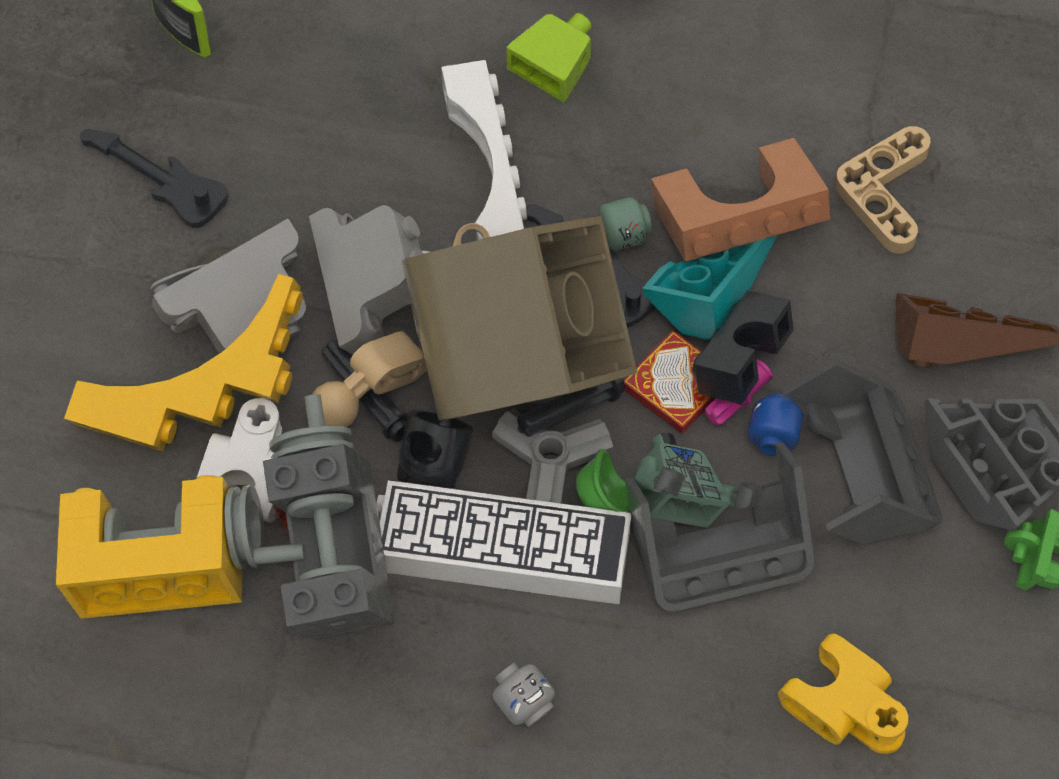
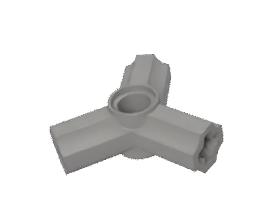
(572, 446)

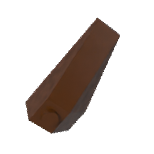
(944, 335)

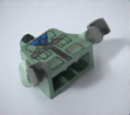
(685, 487)

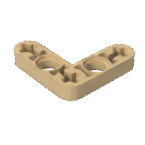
(872, 189)

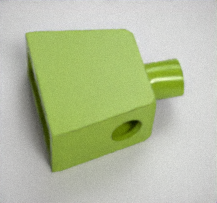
(552, 54)

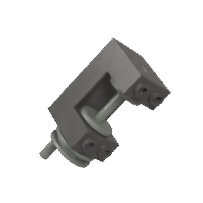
(335, 514)

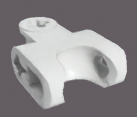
(242, 455)

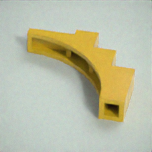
(204, 394)

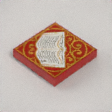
(668, 384)

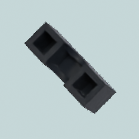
(729, 362)

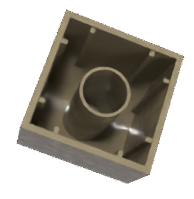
(519, 317)

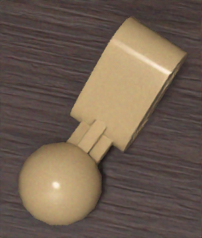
(376, 366)

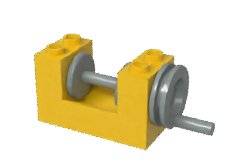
(165, 568)

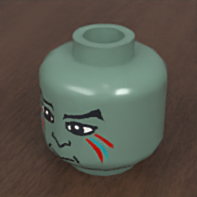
(625, 223)

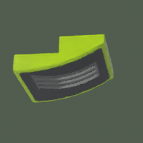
(185, 23)

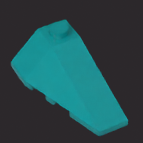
(702, 291)

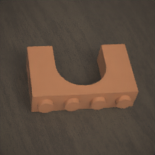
(706, 226)

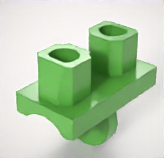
(1033, 549)

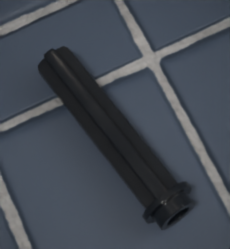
(378, 404)
(568, 406)

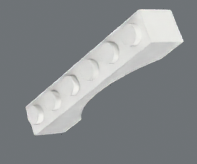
(472, 106)

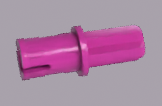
(720, 410)

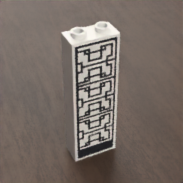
(504, 541)

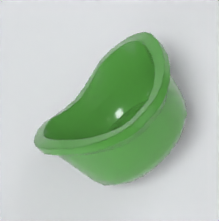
(601, 485)

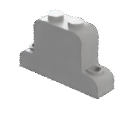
(364, 269)
(232, 287)

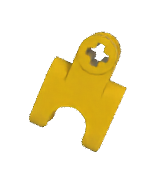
(851, 703)

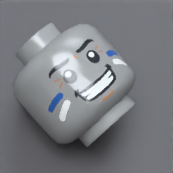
(523, 694)

